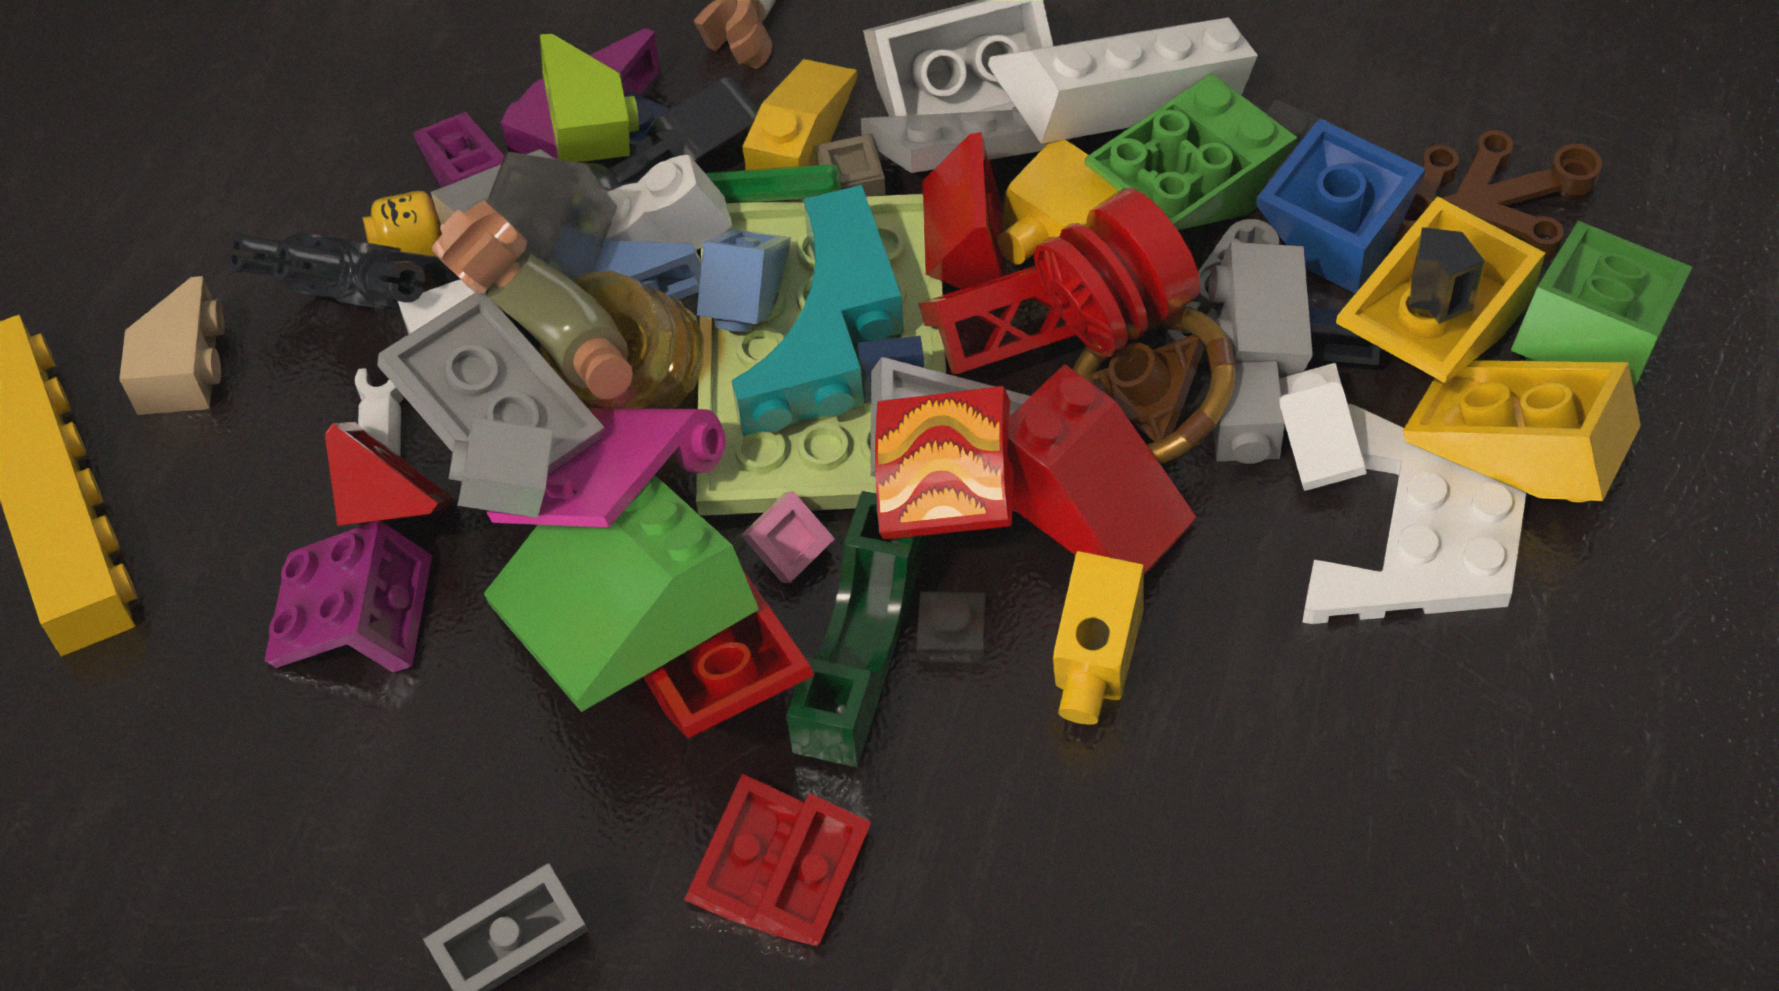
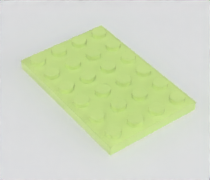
(823, 456)

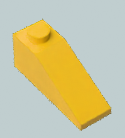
(798, 116)

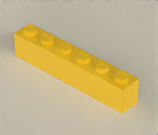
(52, 502)

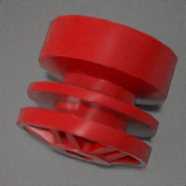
(1117, 271)

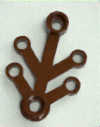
(1572, 176)

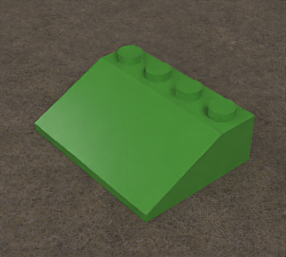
(622, 597)

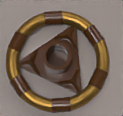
(1156, 382)

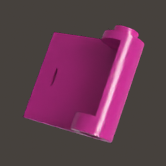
(613, 471)

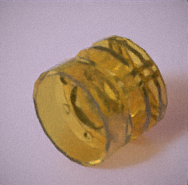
(660, 339)

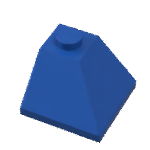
(1340, 202)

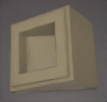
(856, 161)

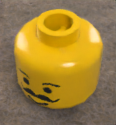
(404, 222)

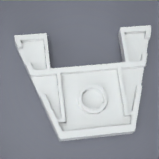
(1447, 537)

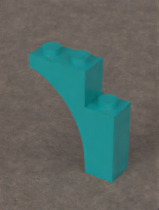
(848, 303)

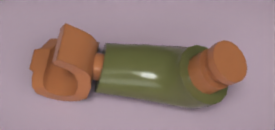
(549, 305)

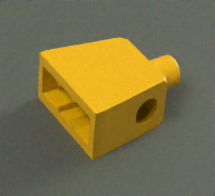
(1047, 197)
(1097, 634)

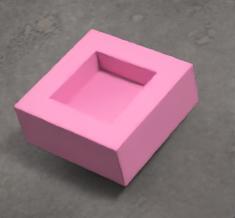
(787, 537)

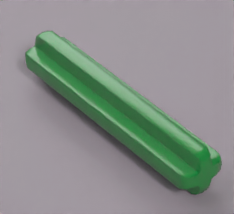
(777, 183)

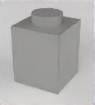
(1253, 419)
(502, 467)

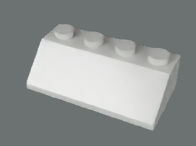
(1119, 78)

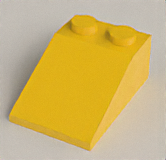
(1442, 350)
(1533, 424)

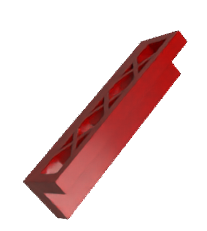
(988, 296)

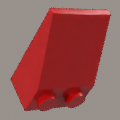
(1091, 475)
(729, 671)

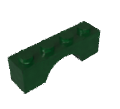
(837, 704)

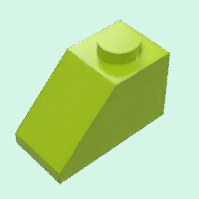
(585, 104)

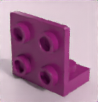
(351, 591)

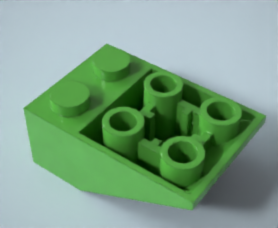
(1197, 155)

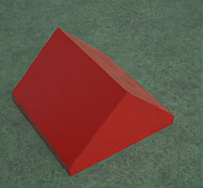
(963, 217)
(375, 481)

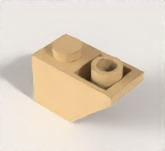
(172, 352)

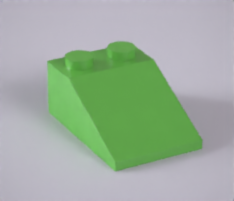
(1601, 302)

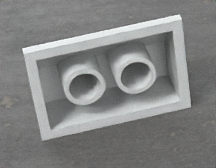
(943, 56)

